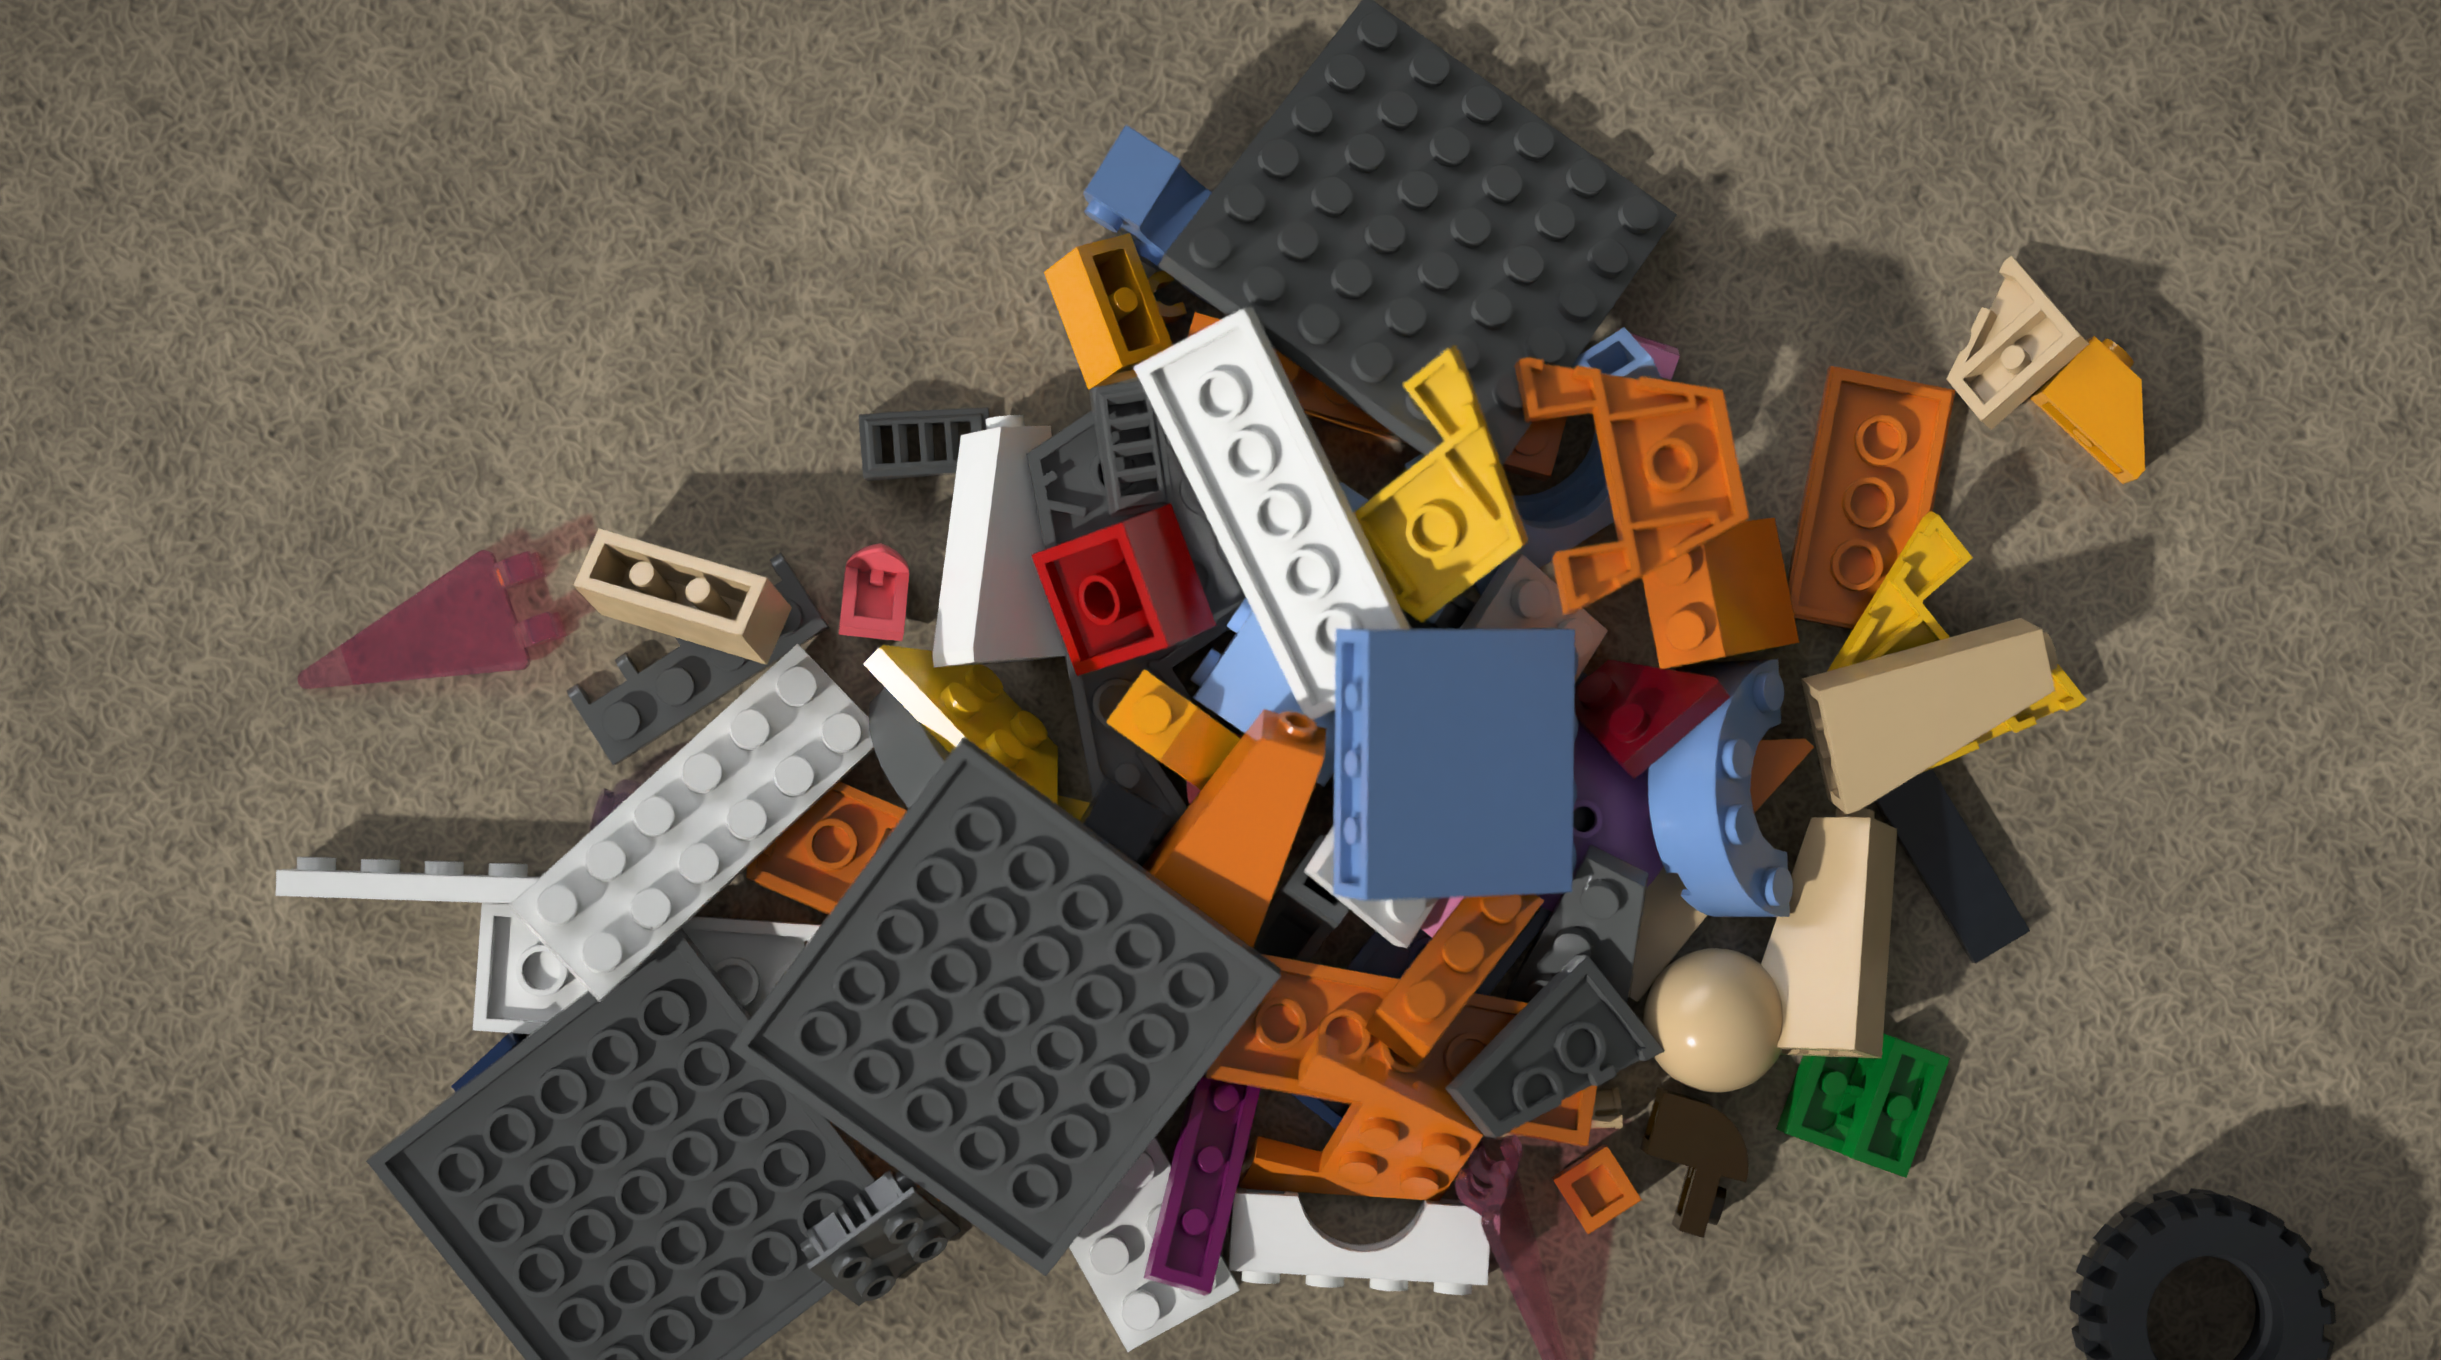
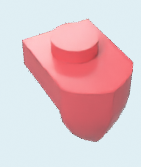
(875, 594)

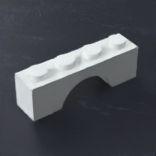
(1277, 1237)

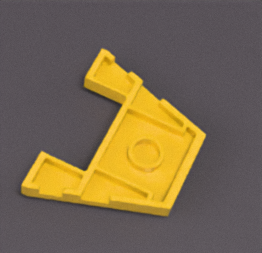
(1451, 510)
(1900, 621)

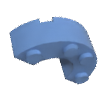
(1144, 194)
(1705, 803)

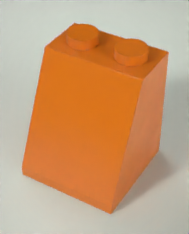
(1722, 598)

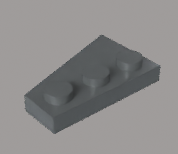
(1593, 920)
(1557, 1045)

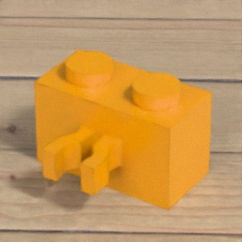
(1111, 309)

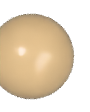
(1715, 1020)

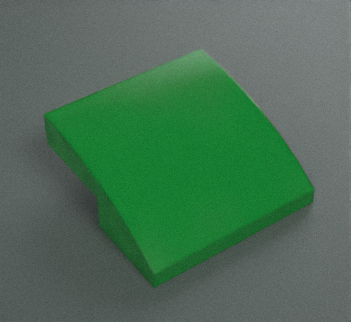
(1866, 1105)

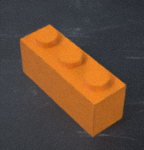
(1449, 972)

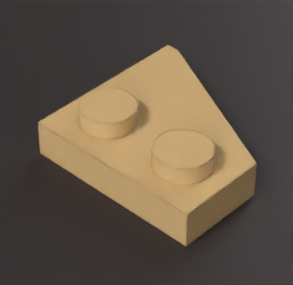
(2013, 347)

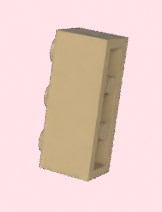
(683, 596)

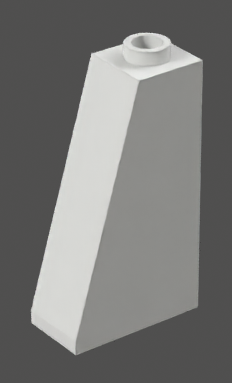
(990, 586)

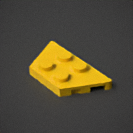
(972, 705)

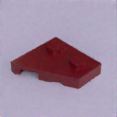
(1643, 709)

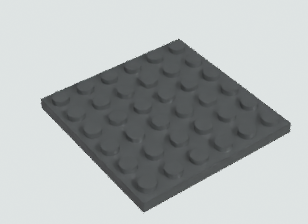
(1412, 216)
(1005, 1007)
(630, 1178)

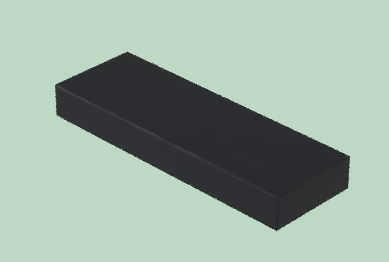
(1952, 866)

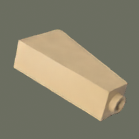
(1919, 705)
(1836, 942)

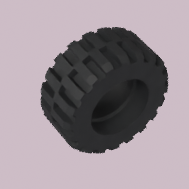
(2193, 1225)

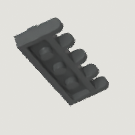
(686, 679)

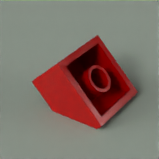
(1124, 590)

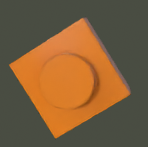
(1596, 1188)

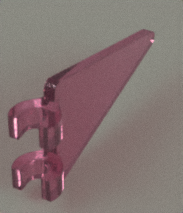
(446, 629)
(1512, 1239)

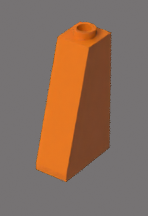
(1243, 823)

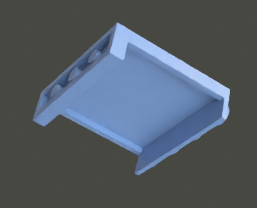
(1454, 762)

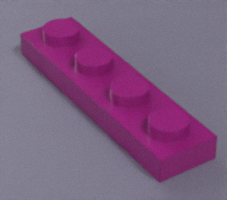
(1202, 1185)

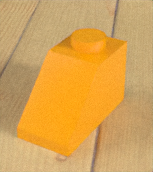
(2100, 406)
(1172, 729)

